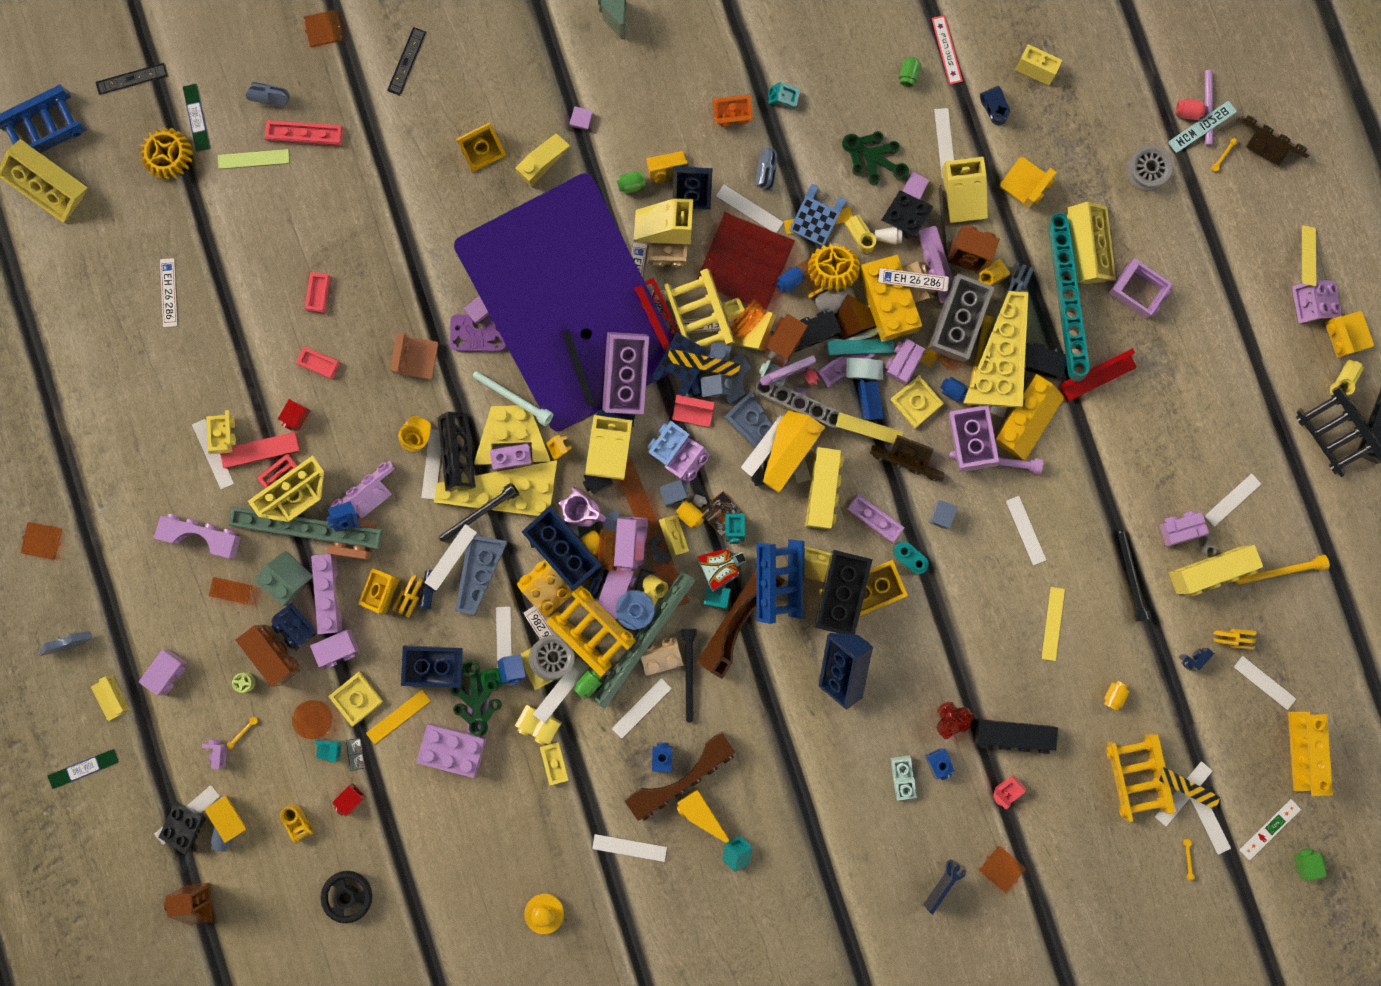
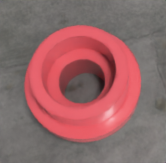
(811, 376)

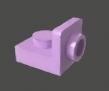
(218, 756)

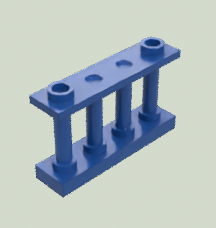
(41, 104)
(767, 580)

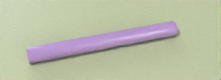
(1208, 103)

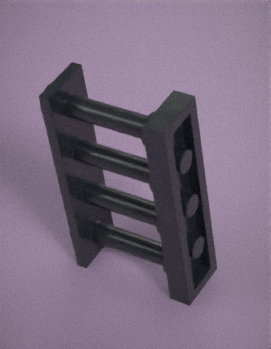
(1350, 413)

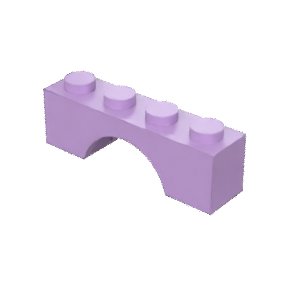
(220, 543)
(324, 579)

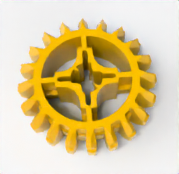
(153, 160)
(843, 261)

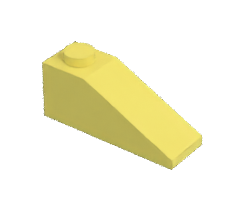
(541, 159)

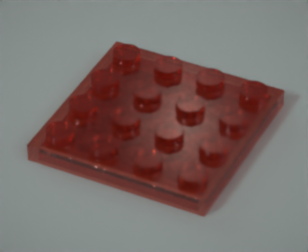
(746, 260)

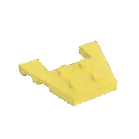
(511, 426)

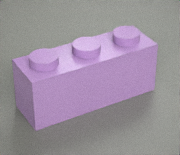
(615, 586)

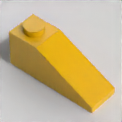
(699, 813)

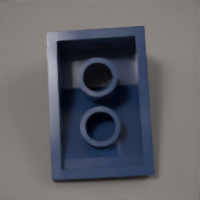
(693, 184)
(431, 666)

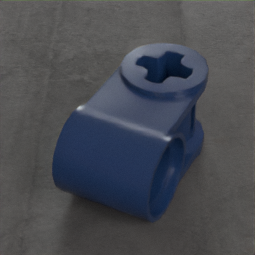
(994, 102)

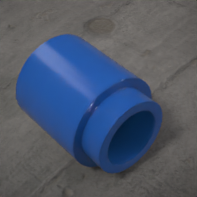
(790, 280)
(954, 389)

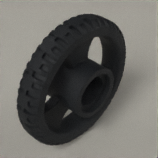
(338, 881)

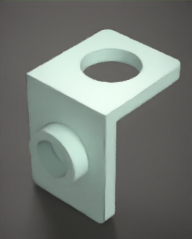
(768, 368)

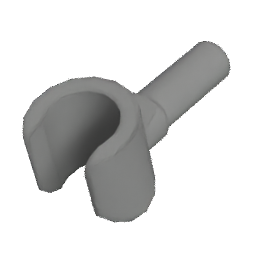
(699, 501)
(1208, 545)

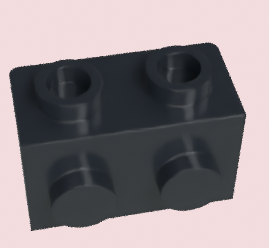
(659, 556)

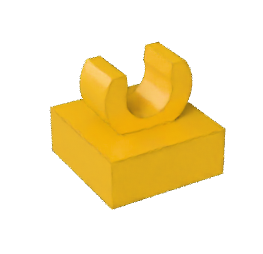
(557, 447)

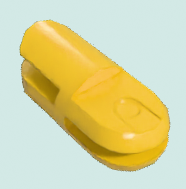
(409, 595)
(1234, 638)

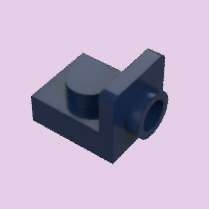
(1200, 658)

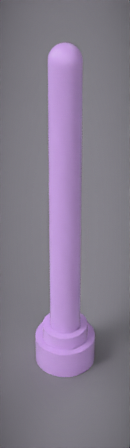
(1033, 465)

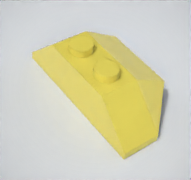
(291, 493)

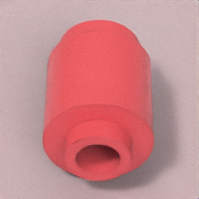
(1190, 109)

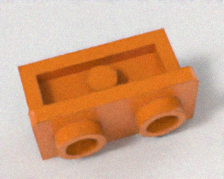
(732, 109)

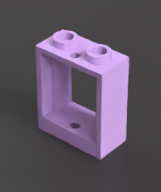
(1148, 274)
(630, 542)

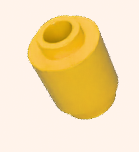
(690, 514)
(1116, 695)

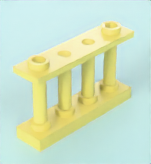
(711, 298)

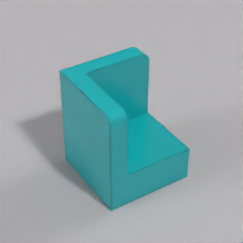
(718, 598)
(328, 749)
(737, 853)

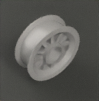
(1144, 157)
(537, 667)

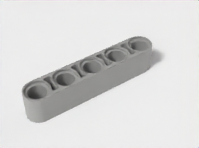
(792, 396)

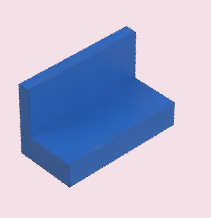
(870, 400)

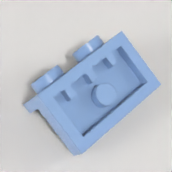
(668, 442)

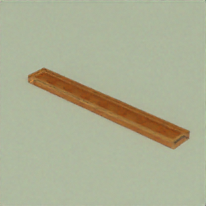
(641, 508)

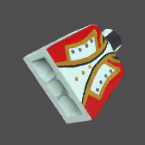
(720, 567)

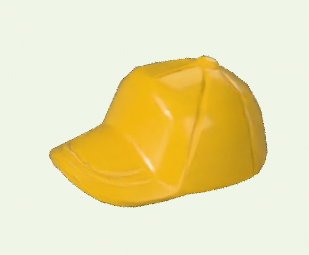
(414, 434)

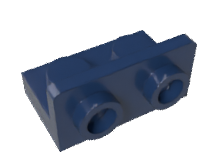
(292, 626)

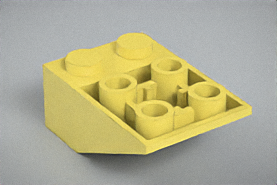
(965, 189)
(665, 222)
(608, 447)

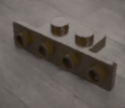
(1270, 145)
(909, 455)

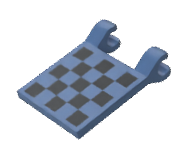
(815, 219)

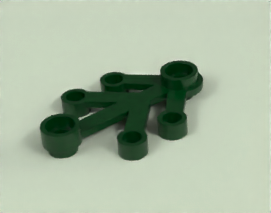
(872, 156)
(475, 701)

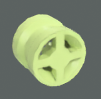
(239, 682)

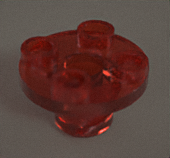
(953, 719)

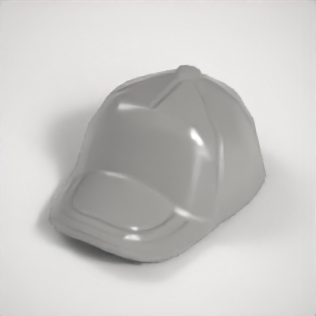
(833, 300)

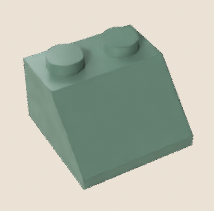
(614, 15)
(284, 578)

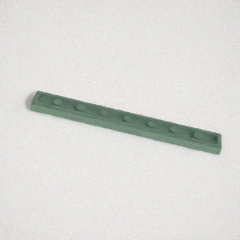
(307, 528)
(643, 639)

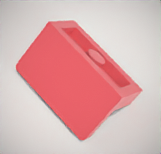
(693, 411)

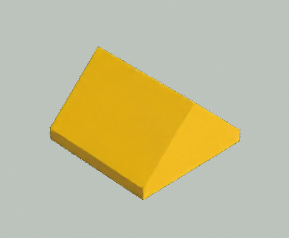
(481, 147)
(379, 591)

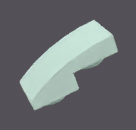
(864, 369)
(903, 778)

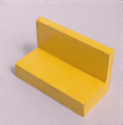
(225, 819)

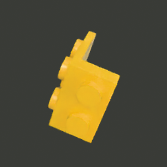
(1027, 182)
(1349, 334)
(544, 588)

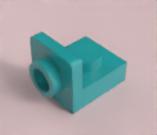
(784, 95)
(734, 528)

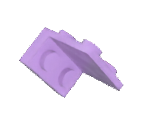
(1316, 301)

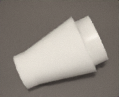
(889, 235)

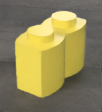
(530, 724)

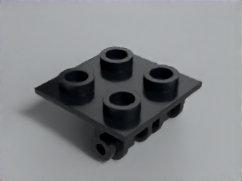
(907, 214)
(181, 828)

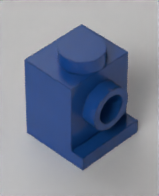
(342, 517)

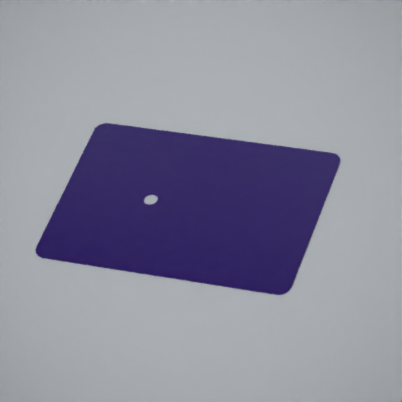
(555, 270)

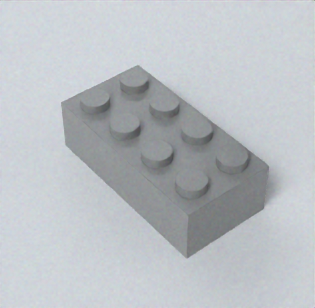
(960, 318)

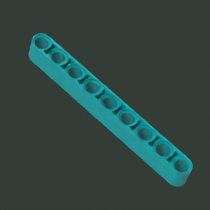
(1067, 305)

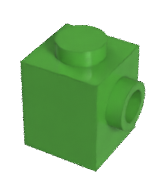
(1310, 864)

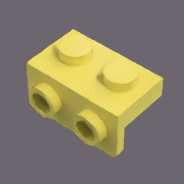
(220, 433)

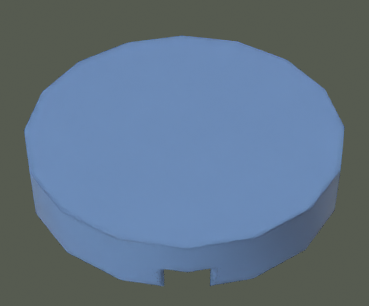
(635, 609)

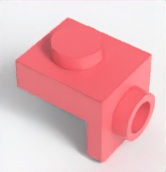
(1008, 791)

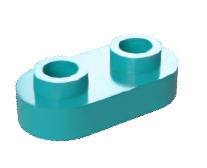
(909, 560)

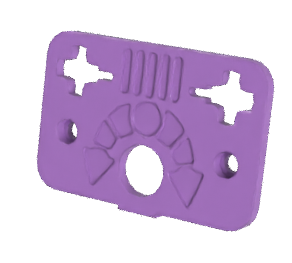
(476, 338)

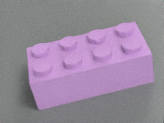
(625, 373)

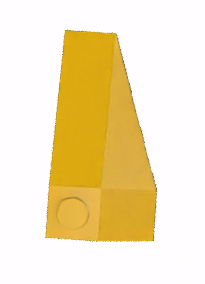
(792, 442)

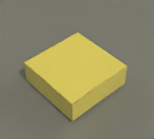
(733, 309)

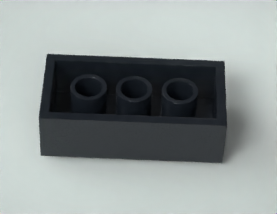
(842, 593)

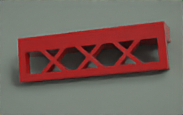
(654, 322)
(1099, 375)

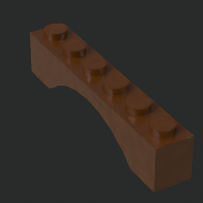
(719, 652)
(648, 799)

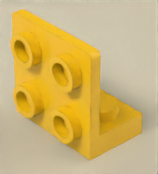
(661, 166)

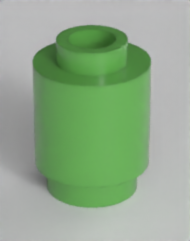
(910, 72)
(631, 182)
(587, 684)

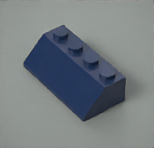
(561, 548)
(845, 668)

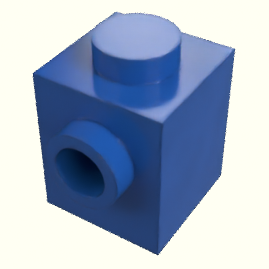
(511, 669)
(662, 757)
(940, 764)

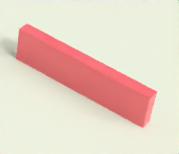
(304, 133)
(261, 450)

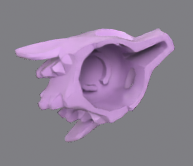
(580, 510)

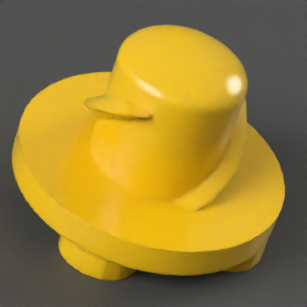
(544, 913)

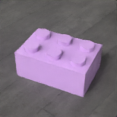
(973, 438)
(451, 750)

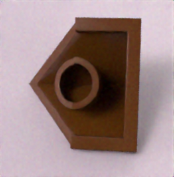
(854, 317)

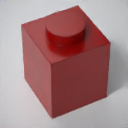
(293, 415)
(348, 800)

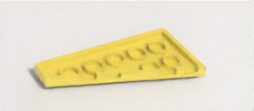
(1002, 365)
(532, 481)

